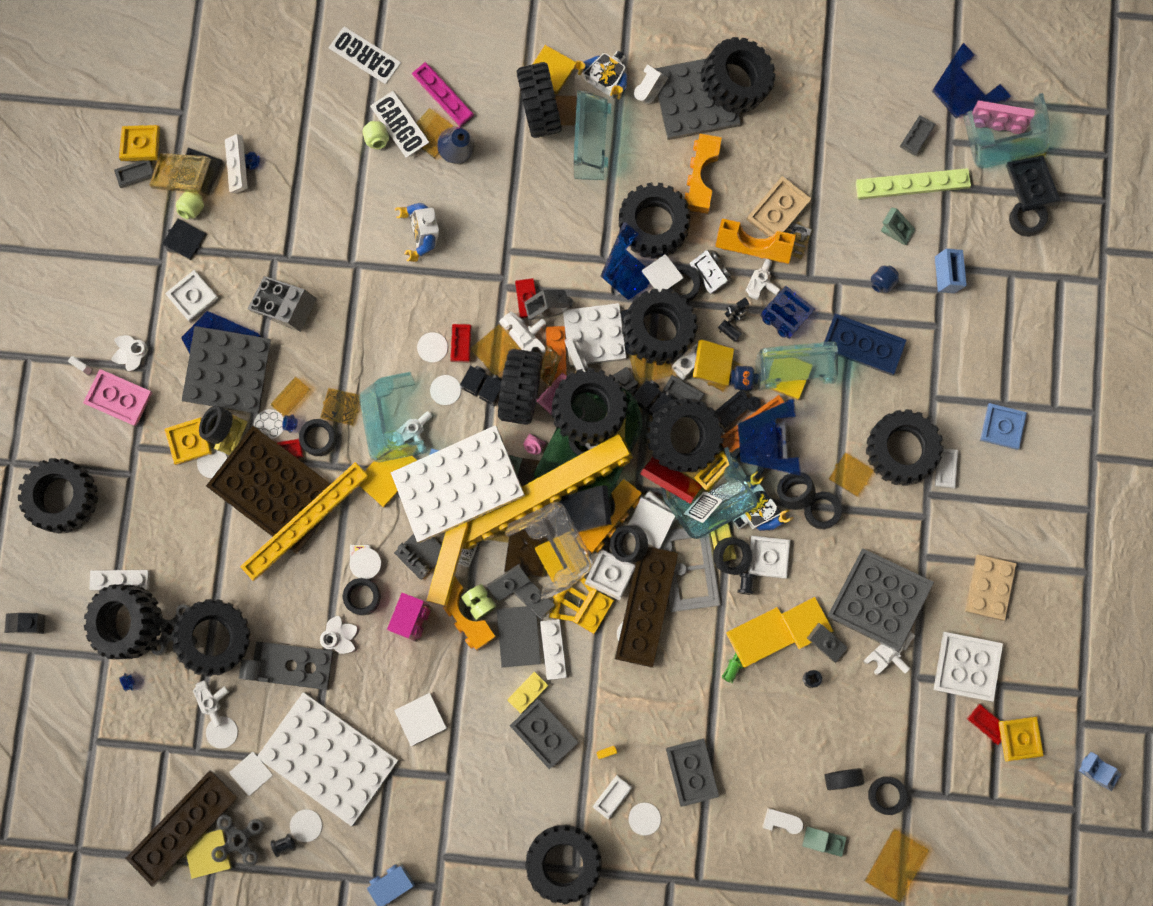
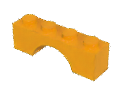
(707, 151)
(734, 238)
(624, 497)
(478, 632)

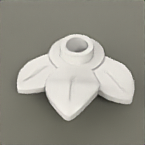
(127, 352)
(341, 634)

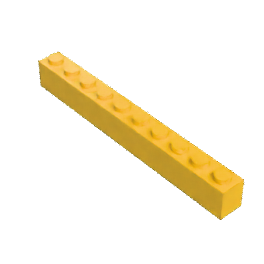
(551, 487)

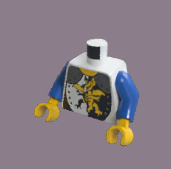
(605, 73)
(424, 228)
(765, 514)

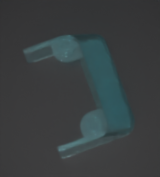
(590, 136)
(992, 152)
(797, 363)
(383, 444)
(736, 496)

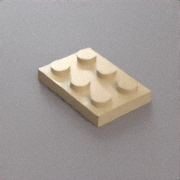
(778, 208)
(990, 587)

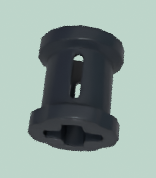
(747, 584)
(818, 676)
(283, 845)

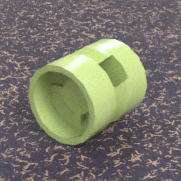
(481, 608)

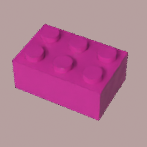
(409, 617)

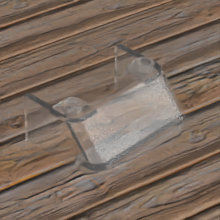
(568, 545)

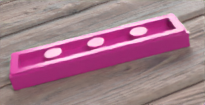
(442, 94)

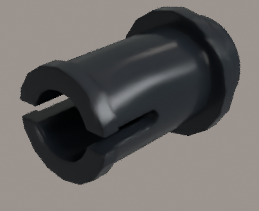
(729, 330)

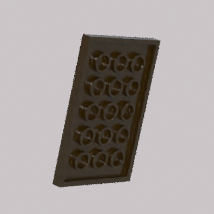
(267, 484)

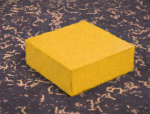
(606, 752)

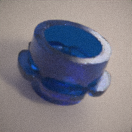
(255, 163)
(289, 423)
(127, 682)

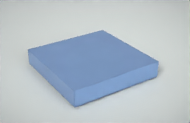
(1003, 426)

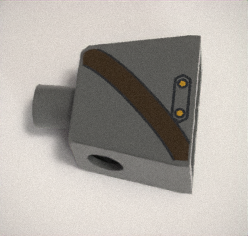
(554, 300)

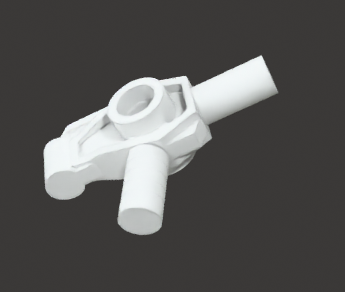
(760, 280)
(414, 427)
(208, 702)

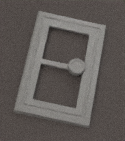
(710, 572)

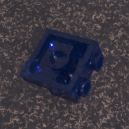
(786, 312)

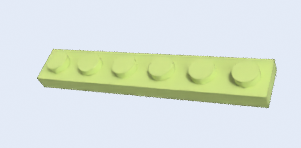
(913, 183)

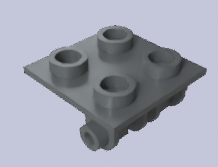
(419, 557)

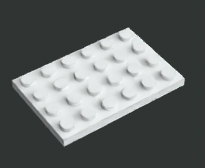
(457, 484)
(327, 759)

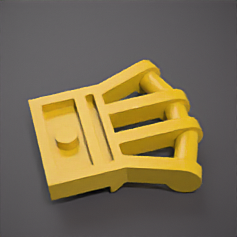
(591, 611)

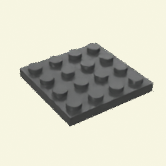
(686, 105)
(226, 370)
(880, 600)

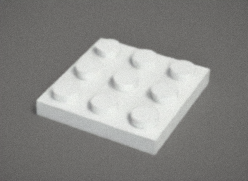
(597, 333)
(968, 666)

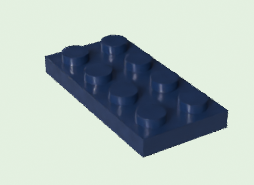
(865, 344)

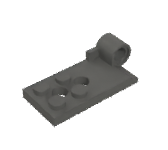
(271, 666)

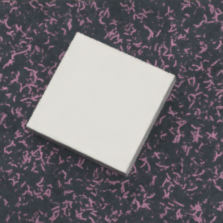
(192, 296)
(653, 521)
(769, 557)
(610, 575)
(420, 719)

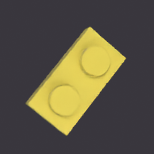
(233, 436)
(527, 692)

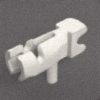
(521, 334)
(885, 655)

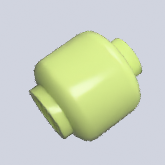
(375, 135)
(189, 205)

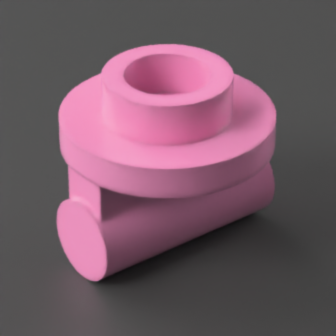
(533, 444)

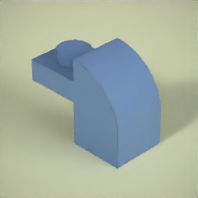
(1099, 771)

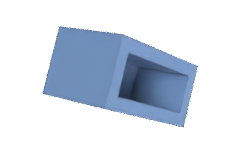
(950, 271)
(390, 886)

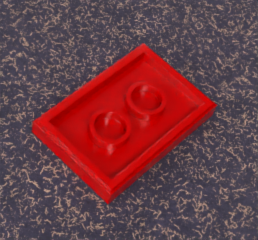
(671, 480)

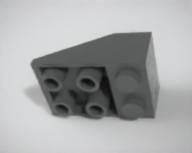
(282, 303)

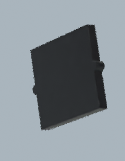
(184, 239)

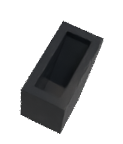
(24, 623)

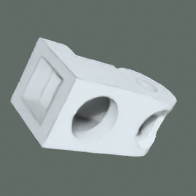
(650, 85)
(685, 363)
(789, 822)

